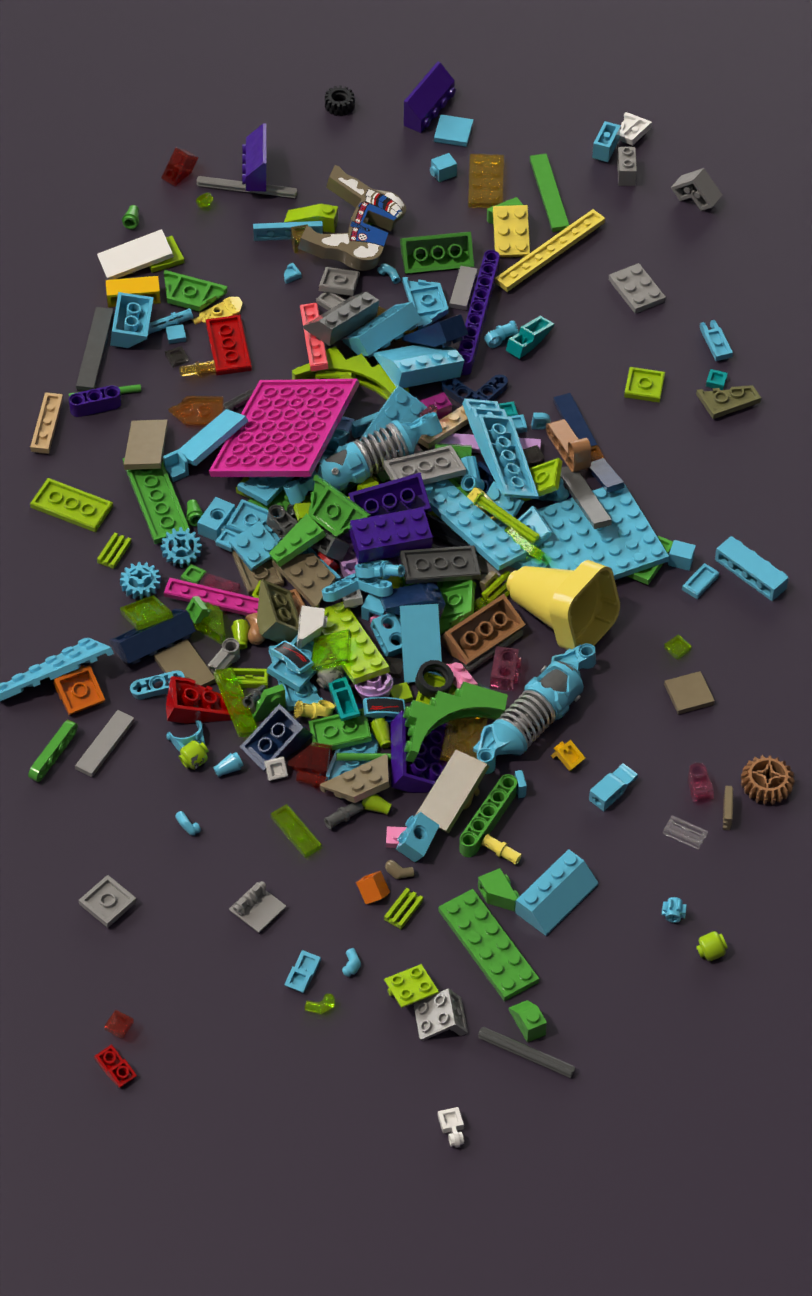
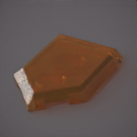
(198, 409)

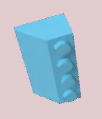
(383, 329)
(556, 893)

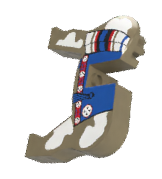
(362, 243)

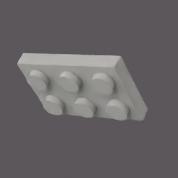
(637, 288)

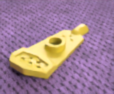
(229, 307)

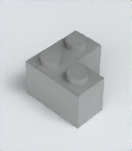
(699, 187)

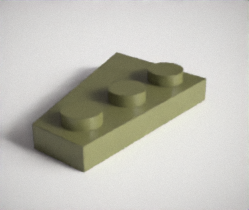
(727, 401)

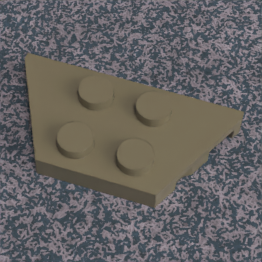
(307, 576)
(360, 781)

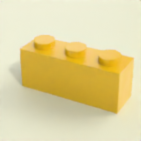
(139, 286)

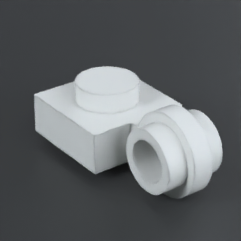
(451, 1121)

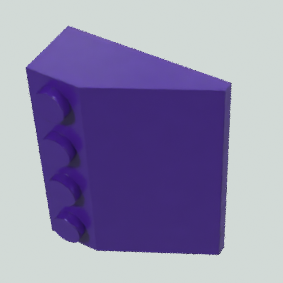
(427, 766)

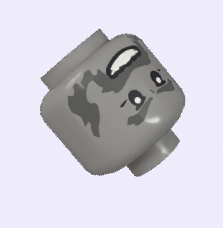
(329, 675)

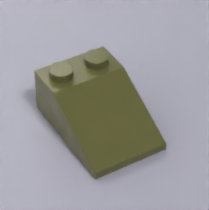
(276, 613)

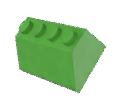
(437, 252)

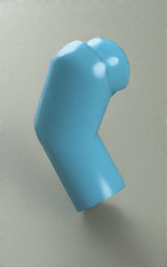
(184, 822)
(353, 964)

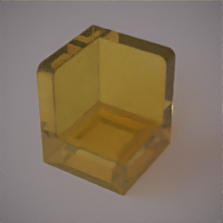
(296, 233)

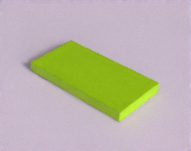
(71, 505)

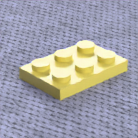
(511, 230)

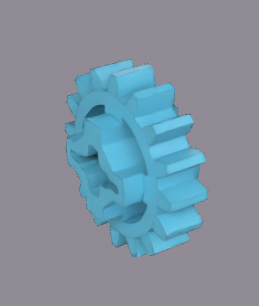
(181, 539)
(140, 580)

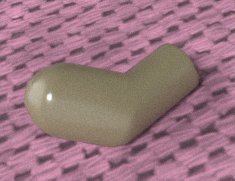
(397, 871)

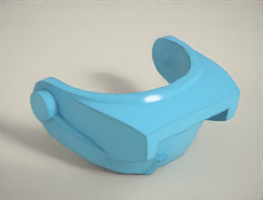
(180, 742)

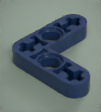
(457, 387)

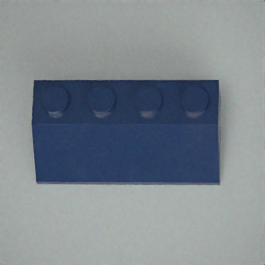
(138, 643)

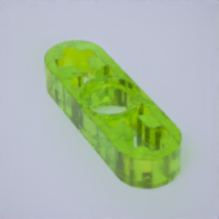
(525, 544)

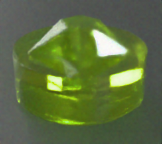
(204, 200)

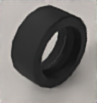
(438, 667)

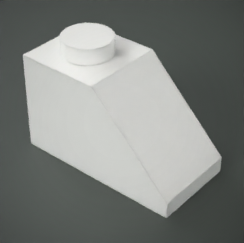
(310, 624)

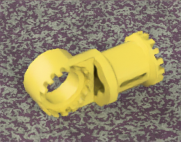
(322, 708)

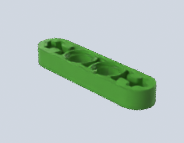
(53, 750)

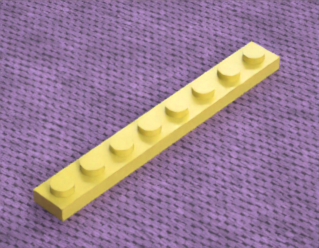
(549, 250)

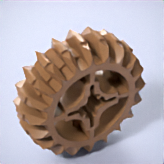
(779, 777)

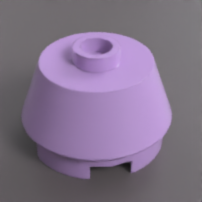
(375, 687)

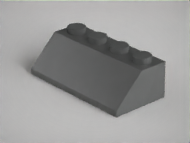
(344, 318)

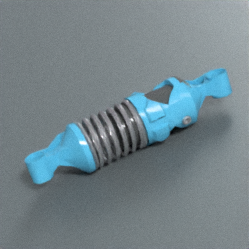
(360, 459)
(539, 705)

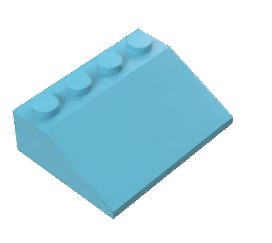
(420, 364)

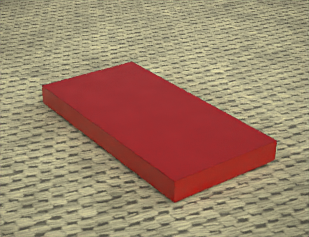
(228, 345)

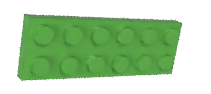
(157, 501)
(488, 944)

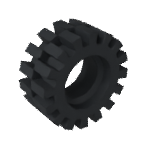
(339, 94)

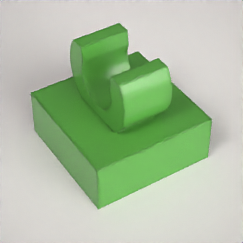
(197, 609)

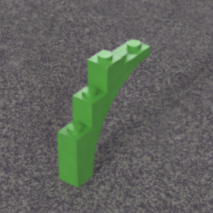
(466, 702)

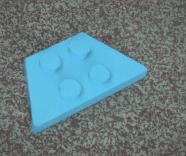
(427, 299)

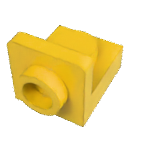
(568, 754)

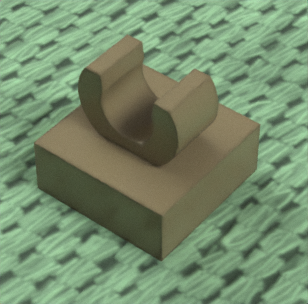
(487, 580)

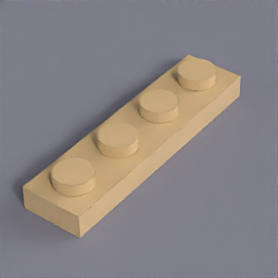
(46, 423)
(449, 424)

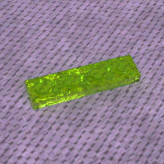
(233, 696)

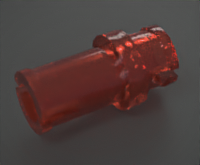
(311, 778)

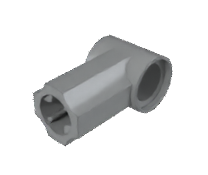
(225, 657)

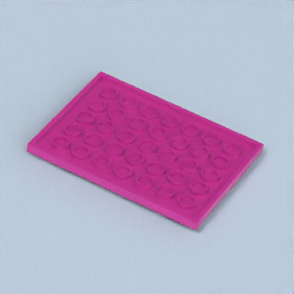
(285, 428)

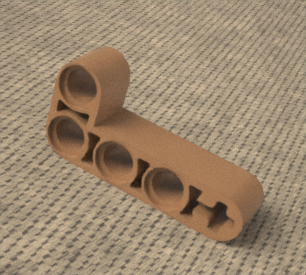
(573, 450)

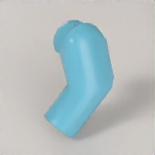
(385, 268)

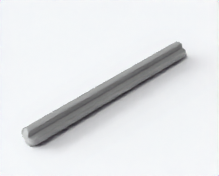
(238, 186)

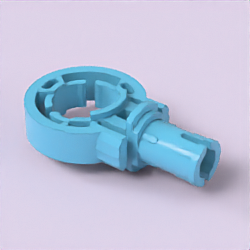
(379, 568)

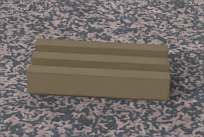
(728, 808)

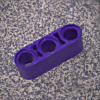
(95, 401)

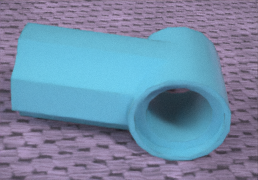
(472, 474)

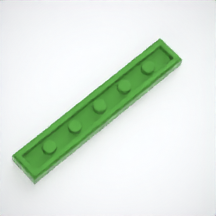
(549, 192)

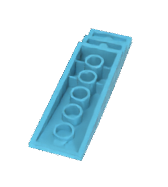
(500, 448)

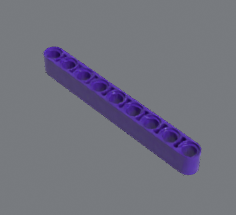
(479, 309)

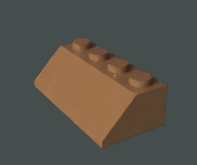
(482, 630)

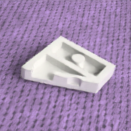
(633, 128)

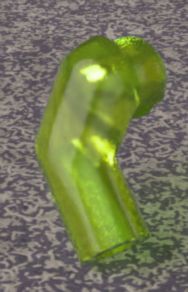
(322, 1006)

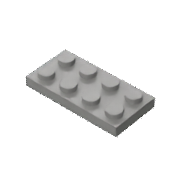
(433, 464)

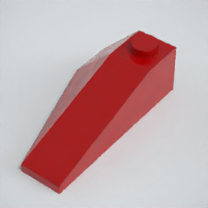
(193, 702)

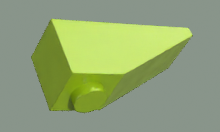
(321, 212)

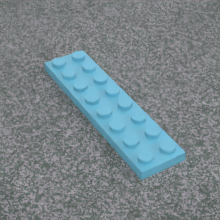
(473, 525)

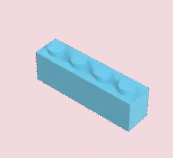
(751, 568)

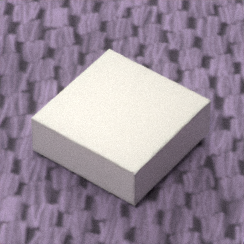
(276, 768)

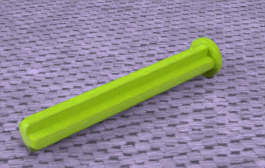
(506, 518)

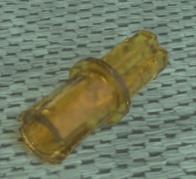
(197, 368)

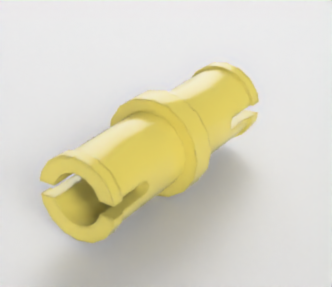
(501, 849)

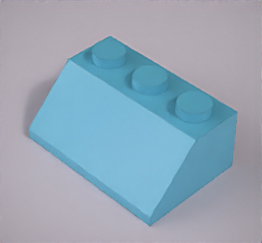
(131, 320)

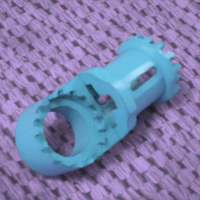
(500, 334)

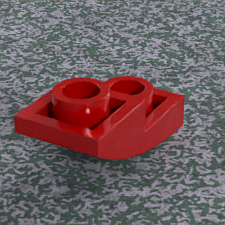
(114, 1066)

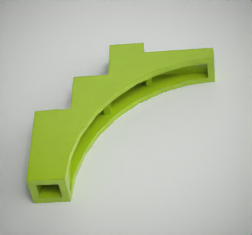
(369, 377)

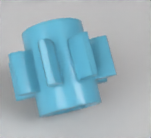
(674, 909)

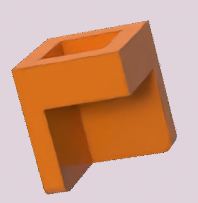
(373, 887)

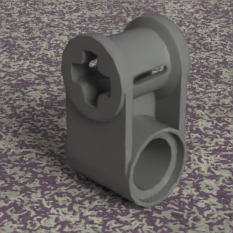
(282, 522)

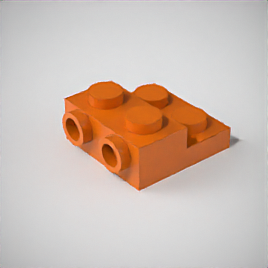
(79, 690)

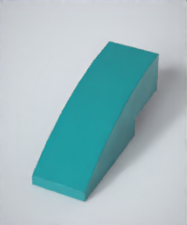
(529, 336)
(343, 699)

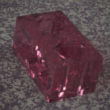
(505, 664)

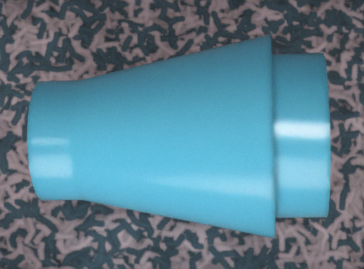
(228, 765)

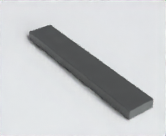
(94, 349)
(585, 498)

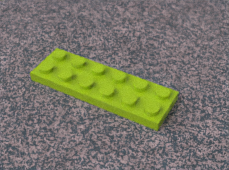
(364, 656)

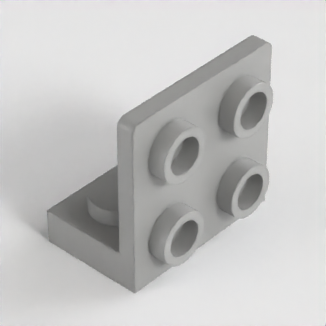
(440, 1014)

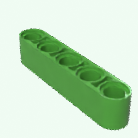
(489, 807)

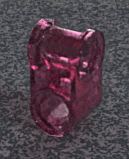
(700, 785)

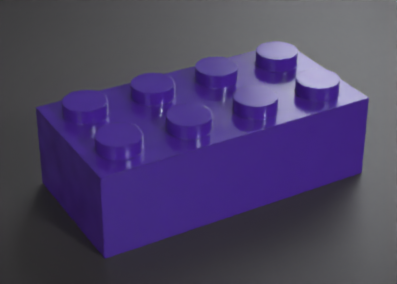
(390, 533)

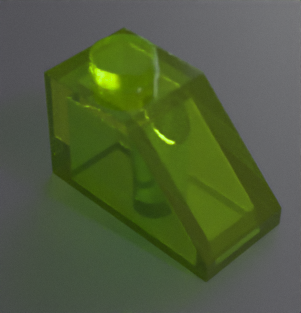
(213, 624)

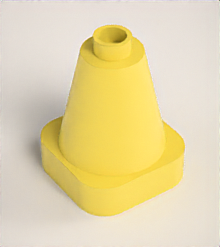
(572, 602)

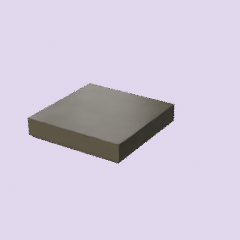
(689, 692)

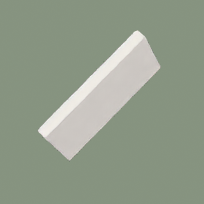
(135, 255)

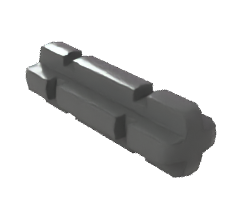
(238, 401)

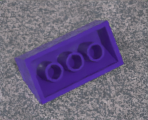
(428, 98)
(255, 160)
(393, 496)

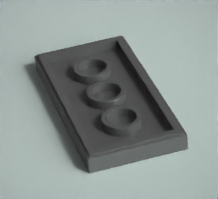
(440, 564)

